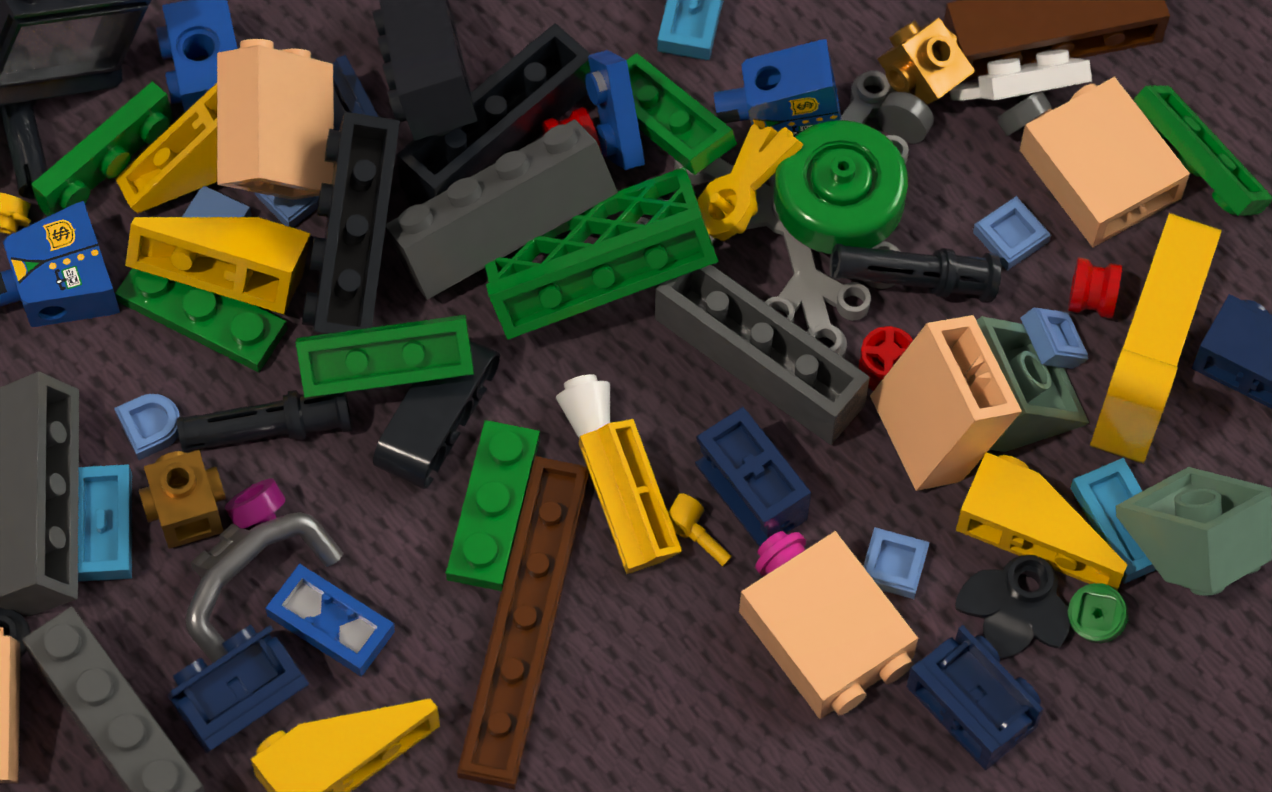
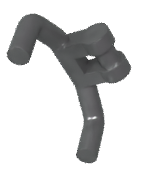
(232, 555)

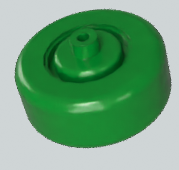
(841, 187)

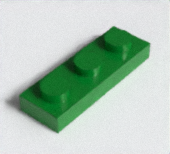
(676, 118)
(104, 151)
(1203, 152)
(213, 320)
(384, 356)
(492, 505)

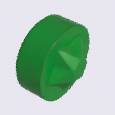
(1098, 613)

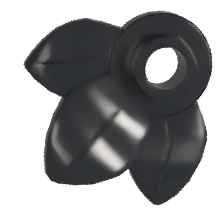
(1013, 614)

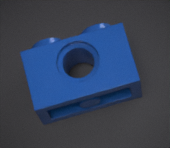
(194, 31)

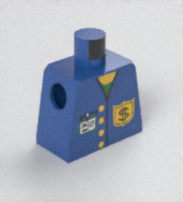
(784, 90)
(58, 270)

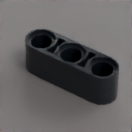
(428, 419)

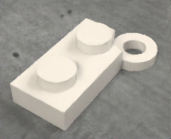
(1009, 79)

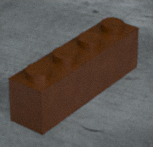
(1024, 28)

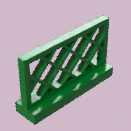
(617, 265)

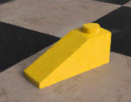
(177, 161)
(223, 255)
(1029, 517)
(343, 749)

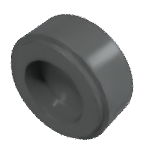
(1023, 113)
(905, 117)

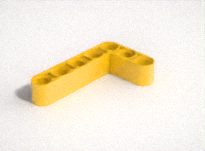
(1155, 339)

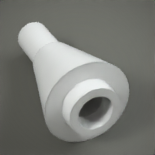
(585, 403)

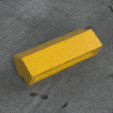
(629, 495)

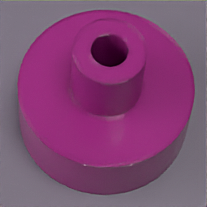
(255, 504)

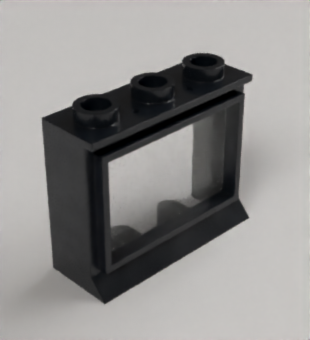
(64, 46)

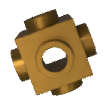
(925, 61)
(183, 497)

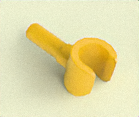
(684, 517)

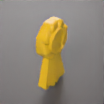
(731, 199)

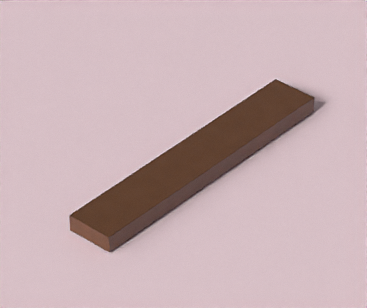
(524, 623)

